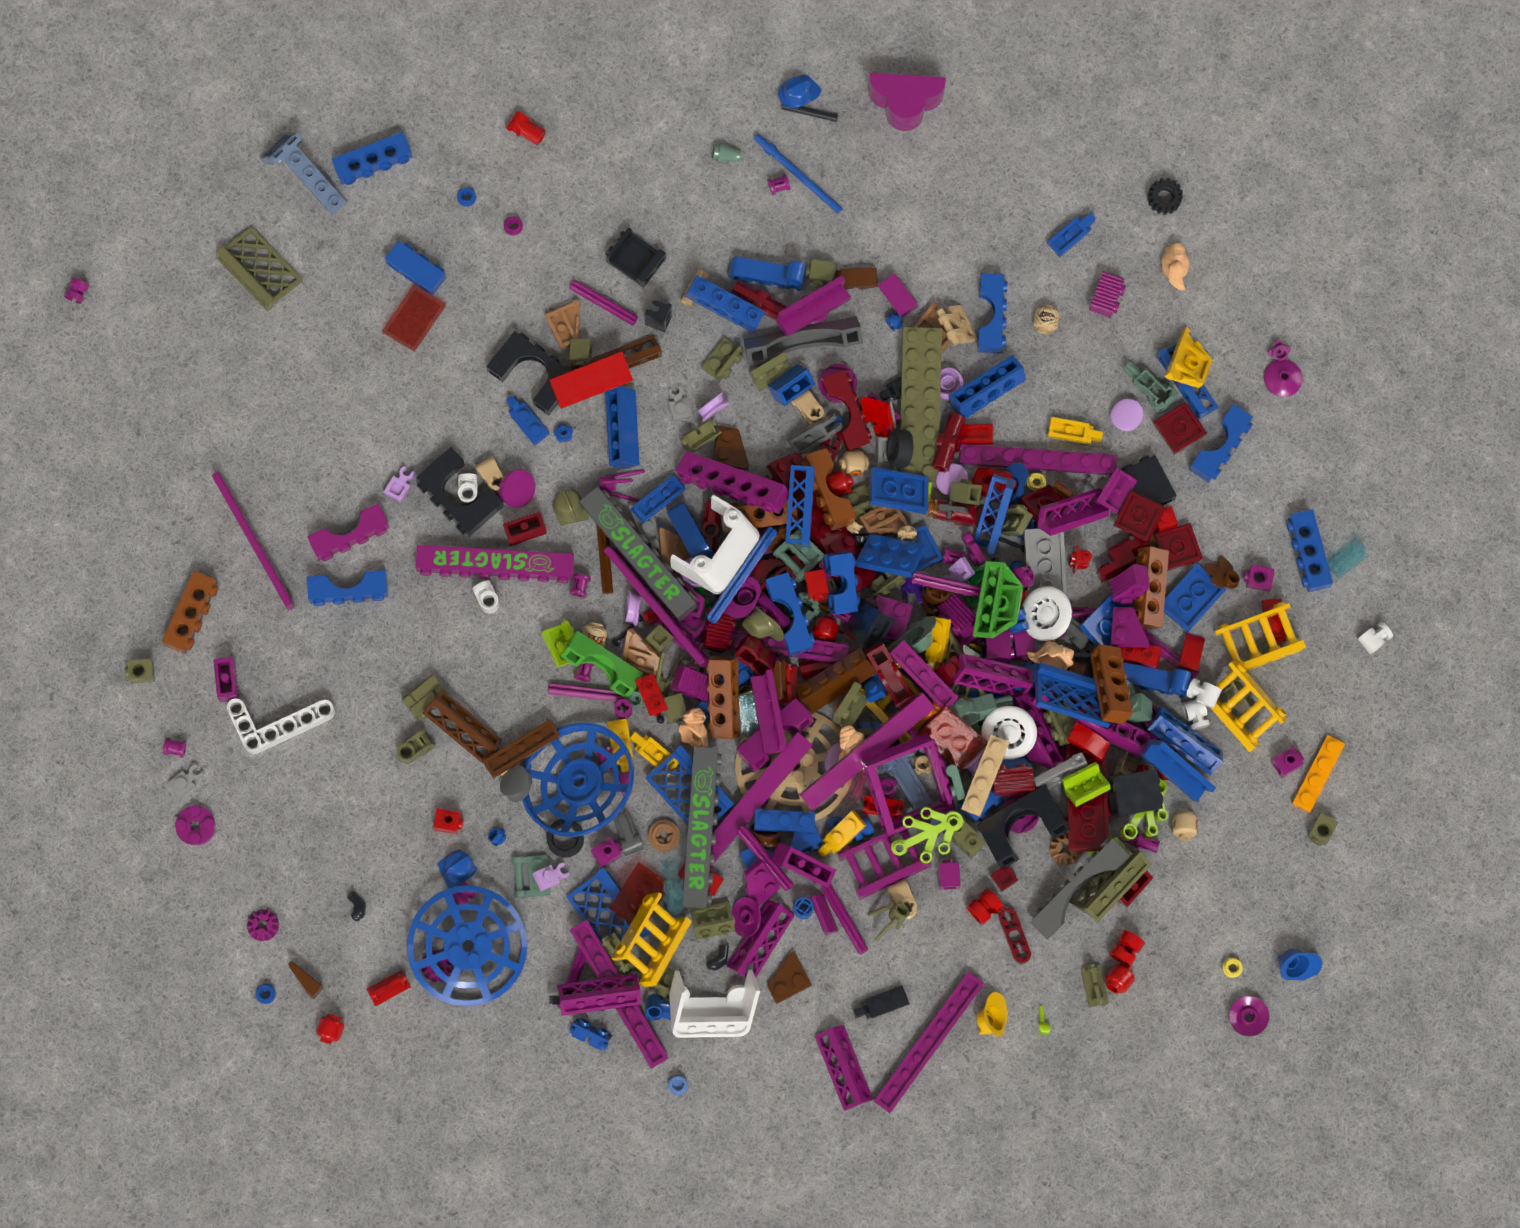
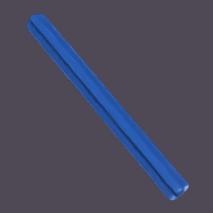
(741, 575)

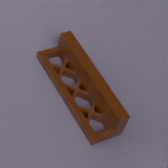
(641, 356)
(465, 723)
(521, 748)

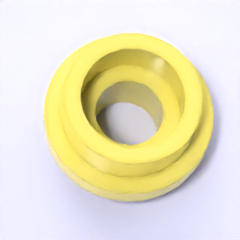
(1036, 476)
(1237, 963)

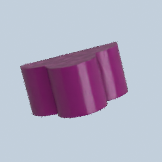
(905, 97)

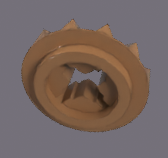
(669, 828)
(1062, 858)

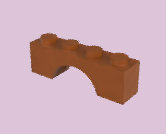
(836, 510)

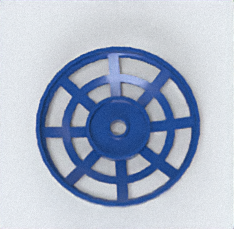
(575, 770)
(453, 945)

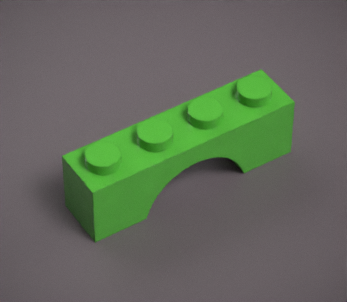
(620, 674)

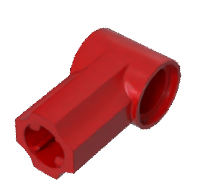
(524, 127)

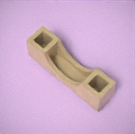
(985, 775)

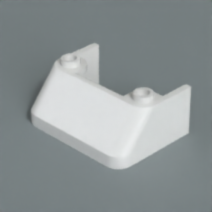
(718, 572)
(713, 1015)

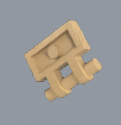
(956, 318)

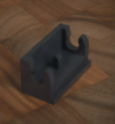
(659, 319)

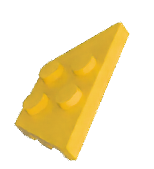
(1189, 362)

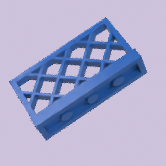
(1072, 683)
(686, 762)
(612, 889)

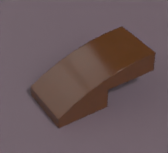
(859, 278)
(1063, 490)

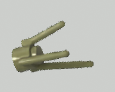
(660, 680)
(897, 913)

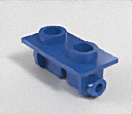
(584, 1029)

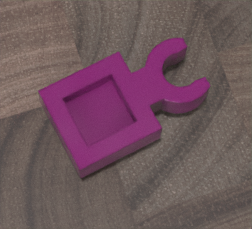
(975, 554)

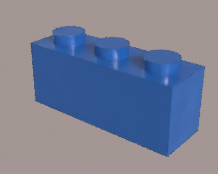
(415, 267)

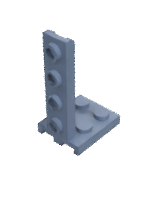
(302, 167)
(908, 782)

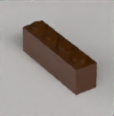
(835, 680)

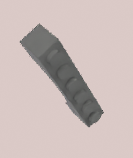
(834, 333)
(1052, 917)

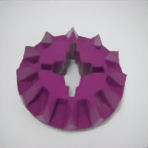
(261, 934)
(446, 965)

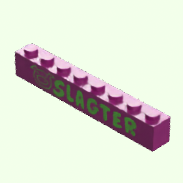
(494, 562)

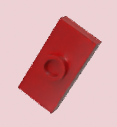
(977, 434)

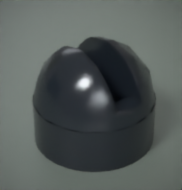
(860, 539)

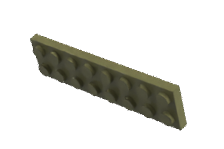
(921, 396)

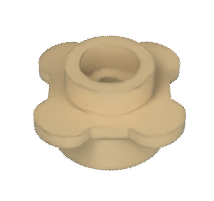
(855, 527)
(907, 533)
(918, 768)

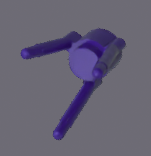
(912, 588)

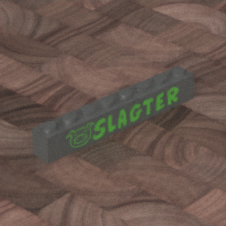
(638, 554)
(700, 828)

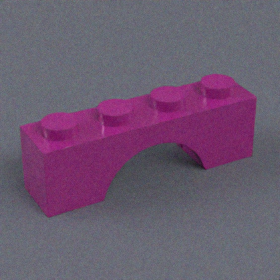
(371, 523)
(794, 719)

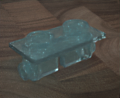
(1348, 559)
(748, 716)
(673, 896)

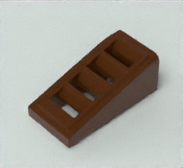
(779, 675)
(311, 986)

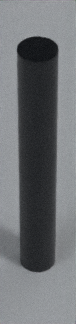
(812, 112)

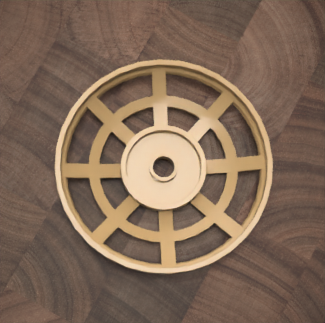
(801, 777)

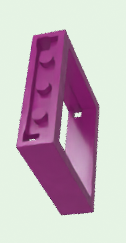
(944, 805)

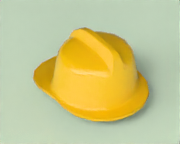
(993, 1016)

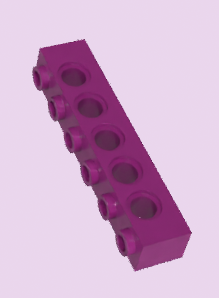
(709, 469)

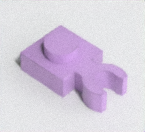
(398, 487)
(960, 571)
(549, 877)

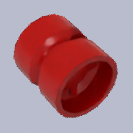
(984, 906)
(1126, 941)

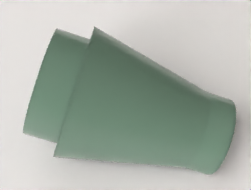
(724, 153)

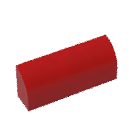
(590, 379)

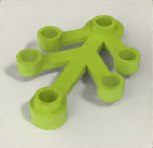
(1131, 826)
(930, 832)

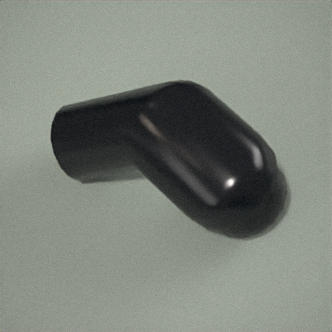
(359, 906)
(720, 960)

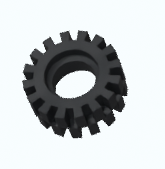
(1168, 186)

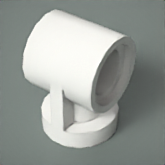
(466, 483)
(485, 591)
(1373, 639)
(1206, 694)
(1196, 712)

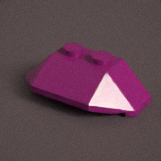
(1045, 750)

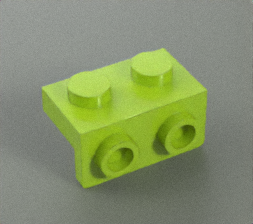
(556, 640)
(1085, 784)

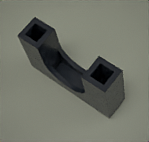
(519, 349)
(468, 517)
(997, 827)

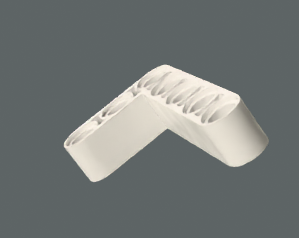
(278, 726)

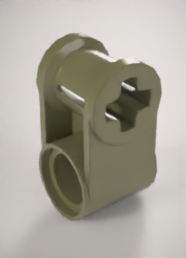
(416, 746)

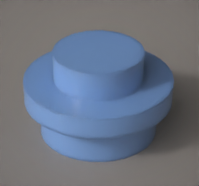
(678, 1085)

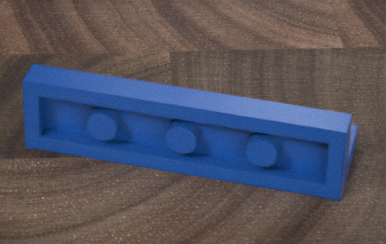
(1186, 390)
(808, 501)
(1002, 510)
(1186, 741)
(1176, 769)

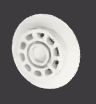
(1047, 613)
(1011, 730)

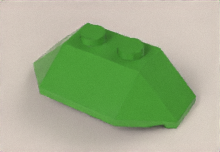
(998, 601)

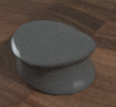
(516, 783)

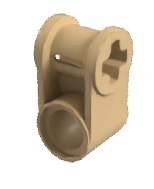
(807, 406)
(490, 473)
(902, 893)

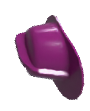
(745, 599)

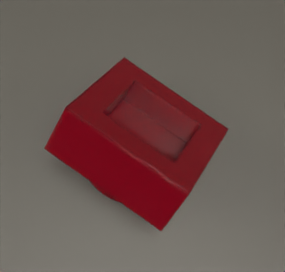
(1004, 878)

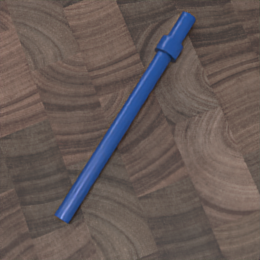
(770, 149)

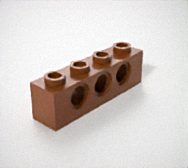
(769, 519)
(197, 583)
(1150, 605)
(1111, 684)
(730, 689)

